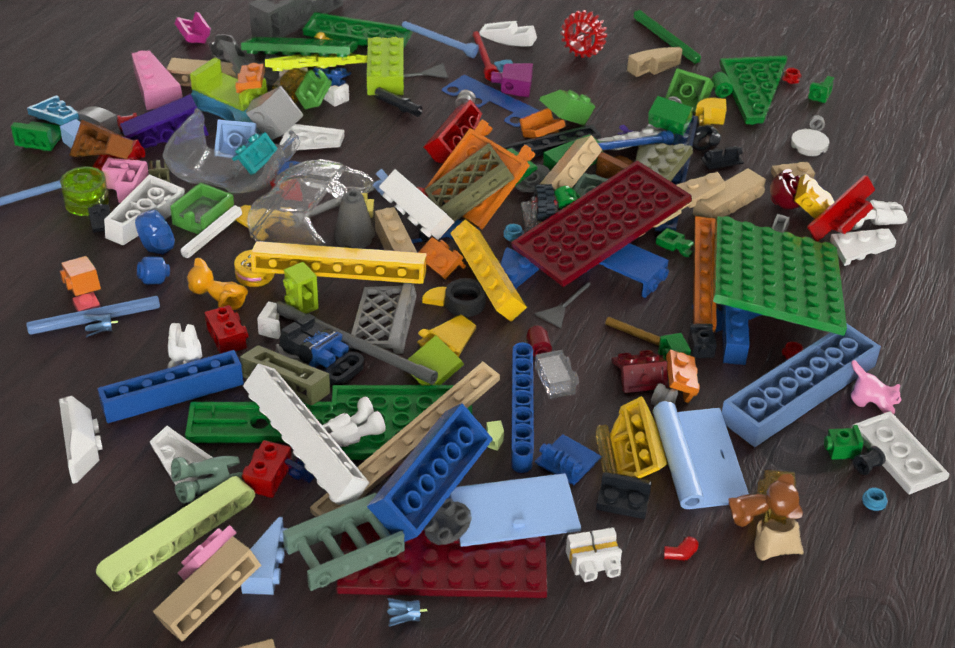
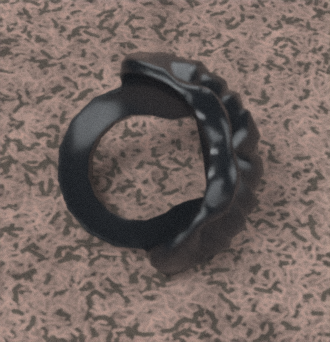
(702, 132)

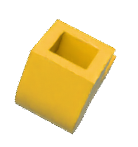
(711, 111)

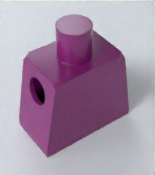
(515, 79)

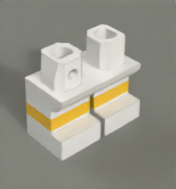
(594, 553)

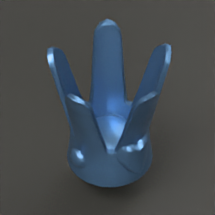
(105, 325)
(405, 610)

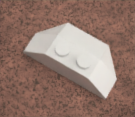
(79, 437)

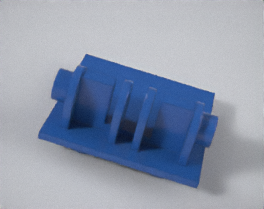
(334, 75)
(568, 458)

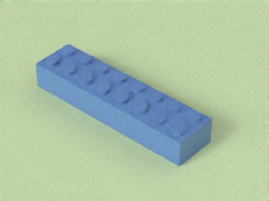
(798, 385)

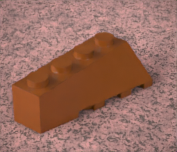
(97, 140)

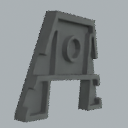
(238, 61)

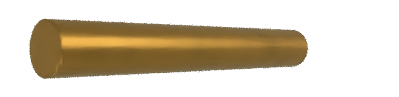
(633, 330)

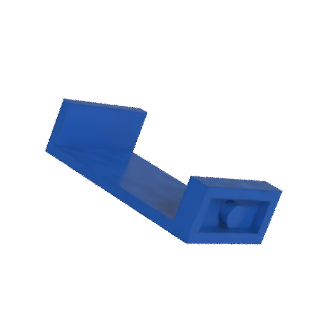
(639, 265)

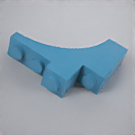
(220, 109)

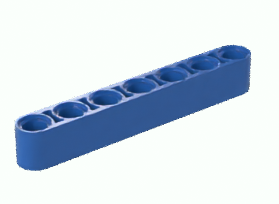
(522, 408)

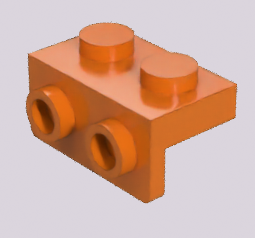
(250, 77)
(540, 124)
(441, 258)
(682, 374)

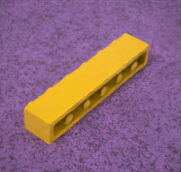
(488, 270)

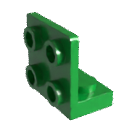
(36, 135)

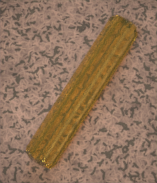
(606, 449)

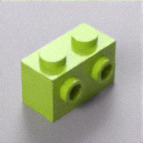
(301, 288)

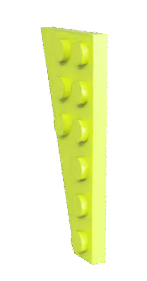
(300, 61)

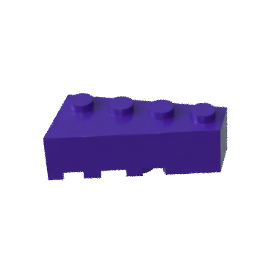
(160, 123)

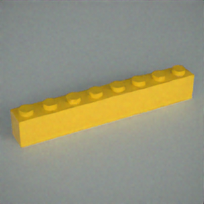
(341, 262)

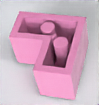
(124, 175)

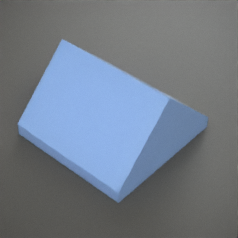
(232, 135)

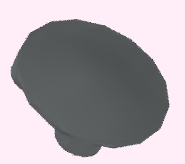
(448, 523)

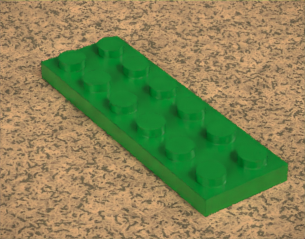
(352, 29)

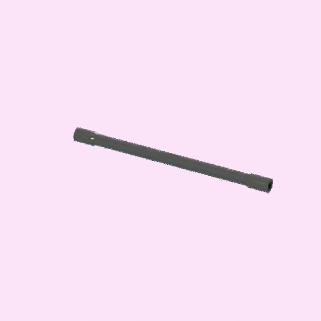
(419, 371)

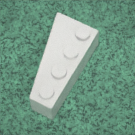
(148, 195)
(416, 204)

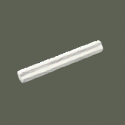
(211, 231)

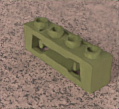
(291, 371)

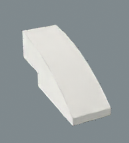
(509, 33)

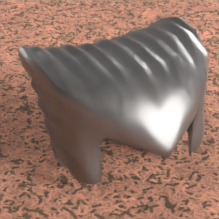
(215, 52)

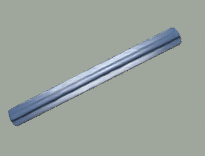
(77, 318)

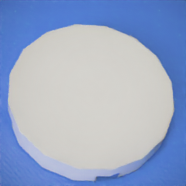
(809, 142)

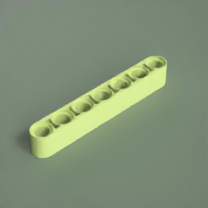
(174, 533)

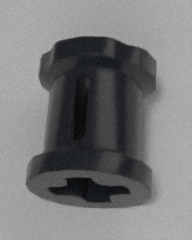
(869, 460)

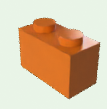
(80, 276)

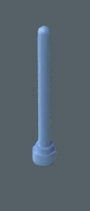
(469, 49)
(30, 192)

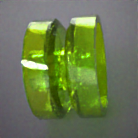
(83, 189)

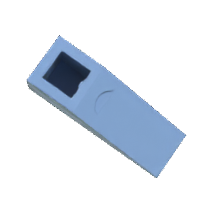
(269, 554)

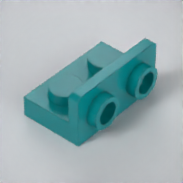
(256, 152)

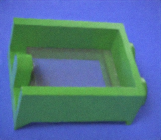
(200, 208)

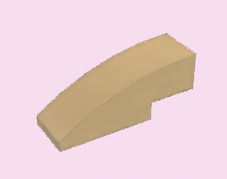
(654, 60)

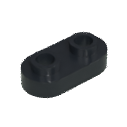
(345, 368)

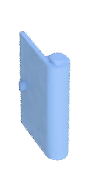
(699, 456)
(517, 509)

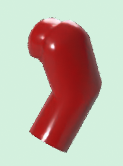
(683, 551)

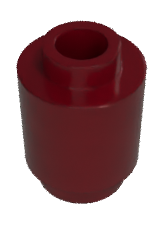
(539, 340)

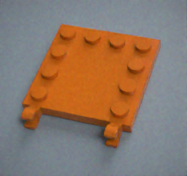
(469, 145)

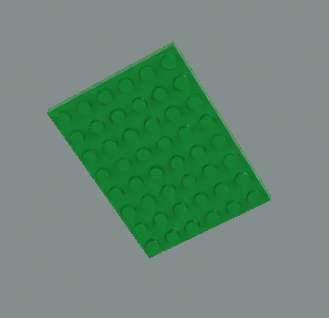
(778, 275)

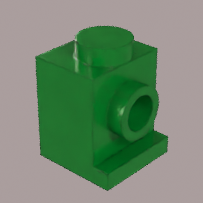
(673, 342)
(844, 443)

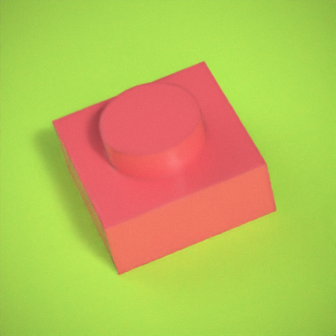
(86, 302)

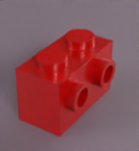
(226, 329)
(267, 468)

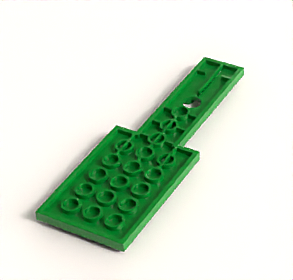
(396, 403)

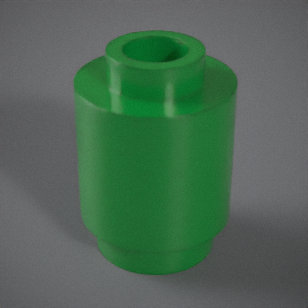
(722, 84)

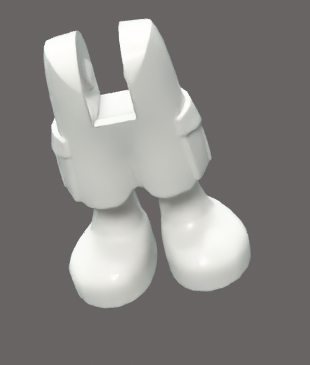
(884, 214)
(183, 346)
(346, 430)

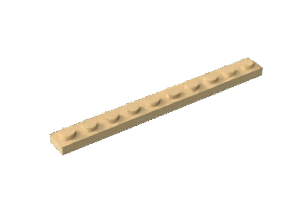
(399, 447)

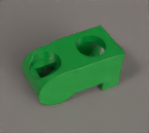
(565, 195)

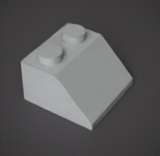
(274, 112)

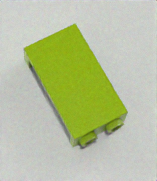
(221, 87)

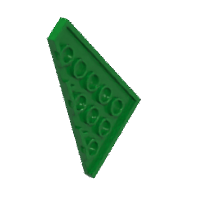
(754, 83)

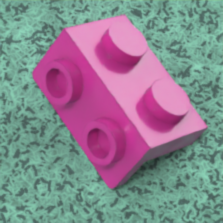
(193, 30)

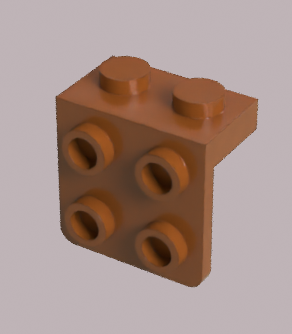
(609, 166)

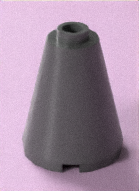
(353, 222)

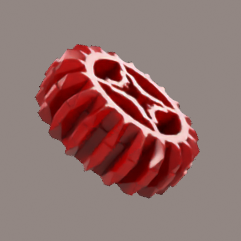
(584, 46)

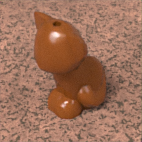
(780, 498)

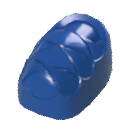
(154, 232)

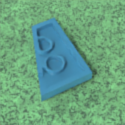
(53, 111)

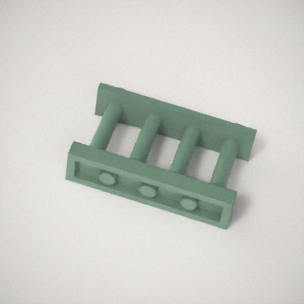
(333, 523)

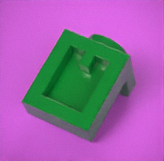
(821, 91)

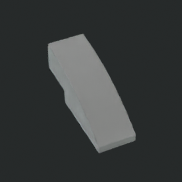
(99, 117)

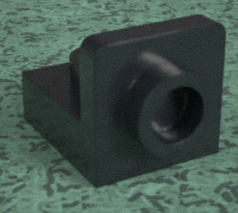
(97, 214)

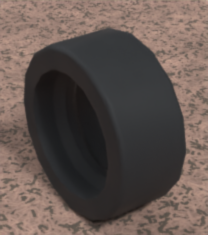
(465, 308)

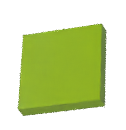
(438, 357)

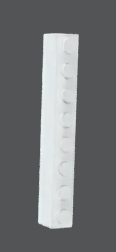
(305, 435)

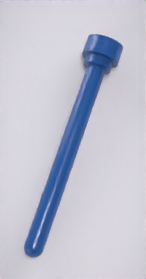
(663, 137)

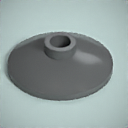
(533, 179)

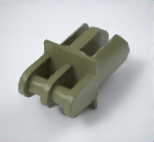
(161, 173)

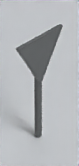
(436, 71)
(556, 314)

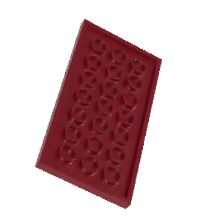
(601, 222)
(431, 569)

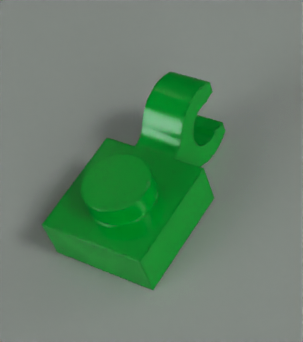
(673, 240)

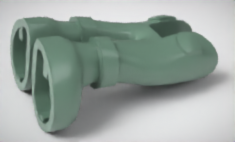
(216, 466)

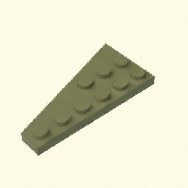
(664, 158)

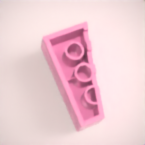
(154, 81)

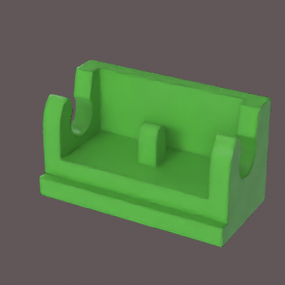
(313, 89)

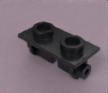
(716, 159)

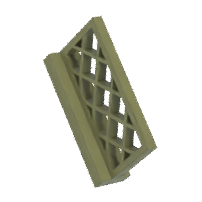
(474, 192)

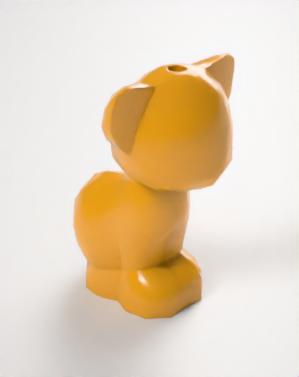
(226, 293)

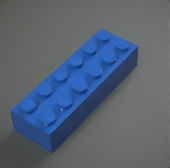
(430, 473)

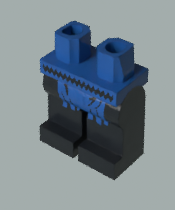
(312, 342)

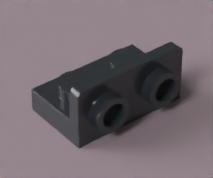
(624, 495)

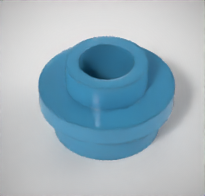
(512, 232)
(875, 499)

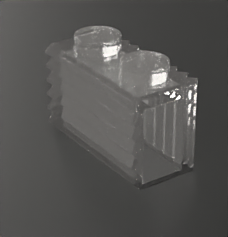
(556, 374)

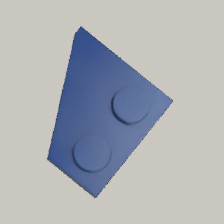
(517, 267)

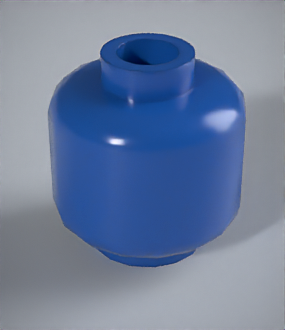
(152, 270)

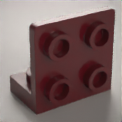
(641, 371)

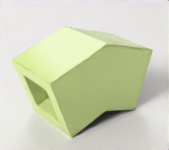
(496, 431)

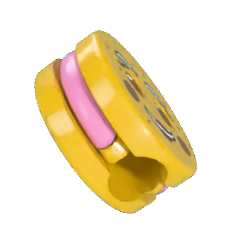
(244, 272)

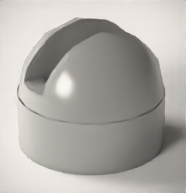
(819, 125)

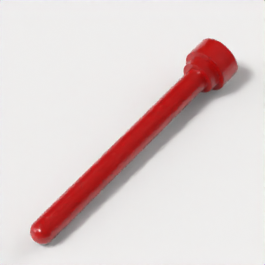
(489, 68)

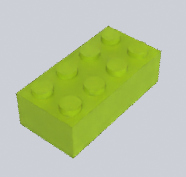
(385, 65)

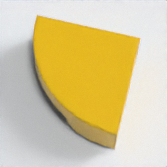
(435, 296)

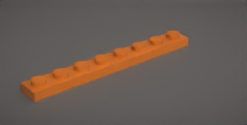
(704, 239)

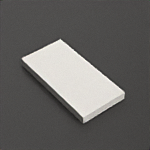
(905, 456)

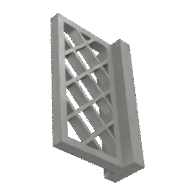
(399, 317)

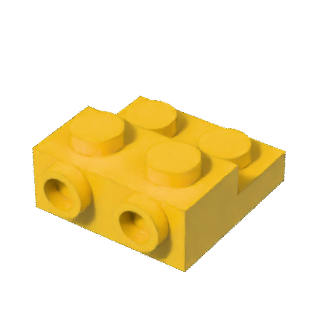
(812, 196)

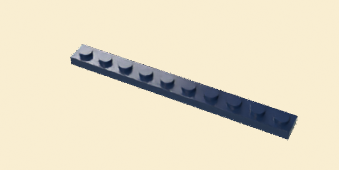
(687, 140)

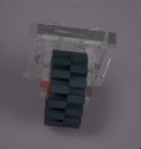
(541, 206)

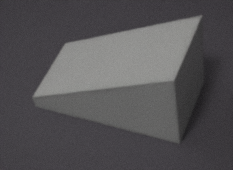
(781, 223)

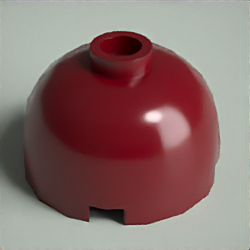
(784, 189)

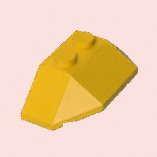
(637, 441)

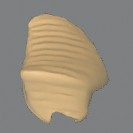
(777, 539)

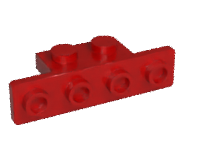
(845, 211)

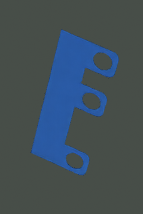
(488, 94)

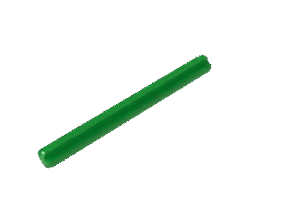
(665, 35)

